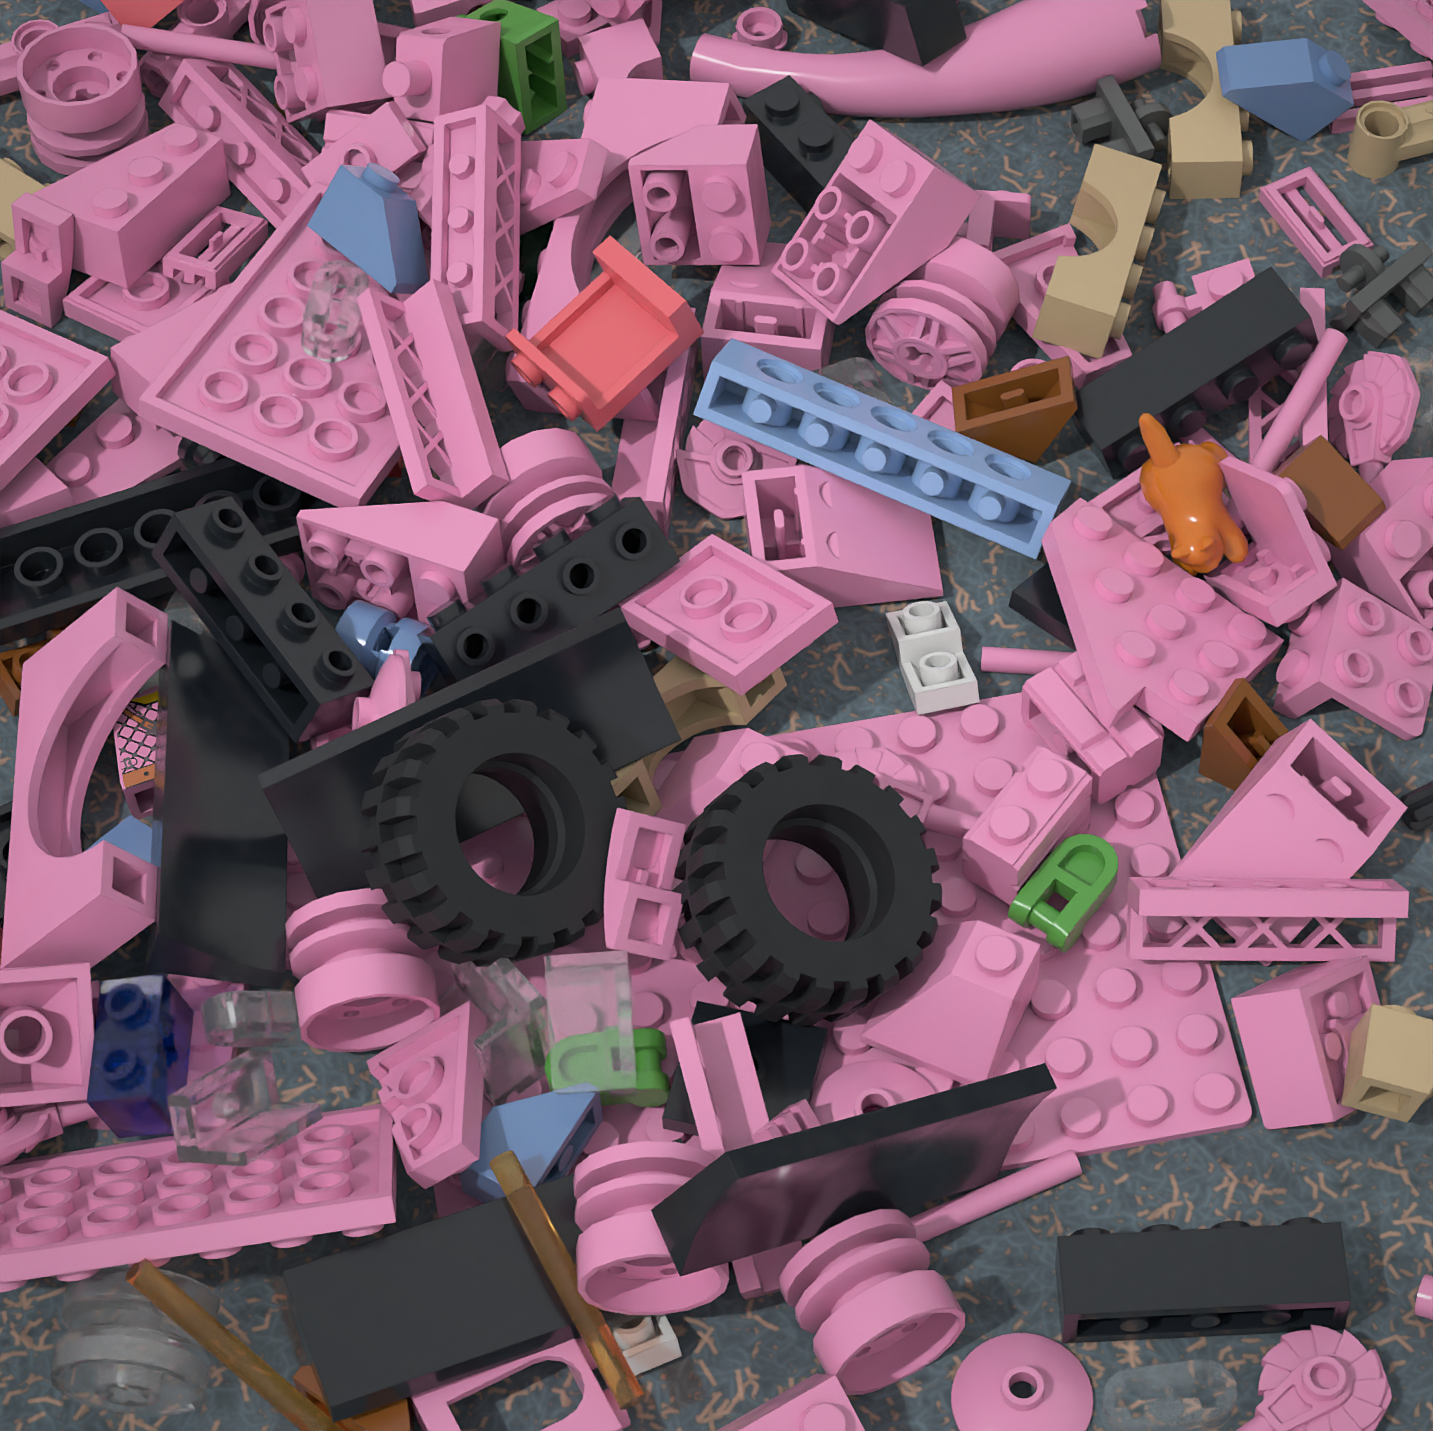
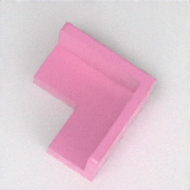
(1300, 1038)

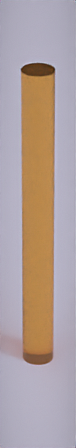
(563, 1275)
(228, 1348)

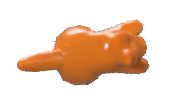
(1186, 491)

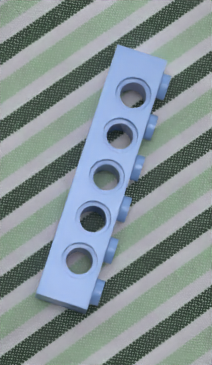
(881, 447)

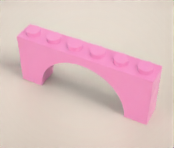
(627, 120)
(73, 690)

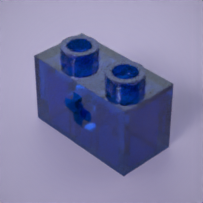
(139, 1054)

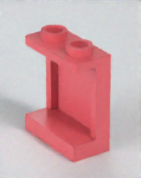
(607, 339)

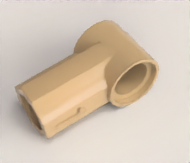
(1388, 135)

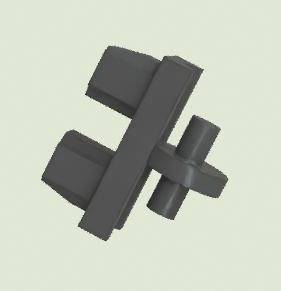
(1129, 127)
(1368, 309)

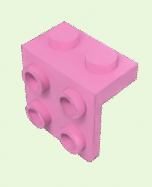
(1286, 557)
(1361, 656)

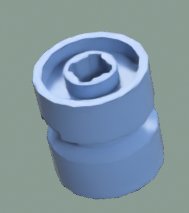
(374, 634)

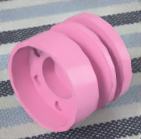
(81, 95)
(944, 317)
(547, 490)
(358, 974)
(621, 1249)
(871, 1301)

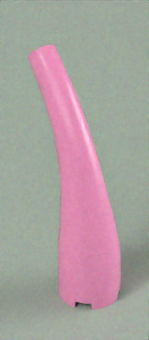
(1007, 63)

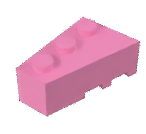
(141, 201)

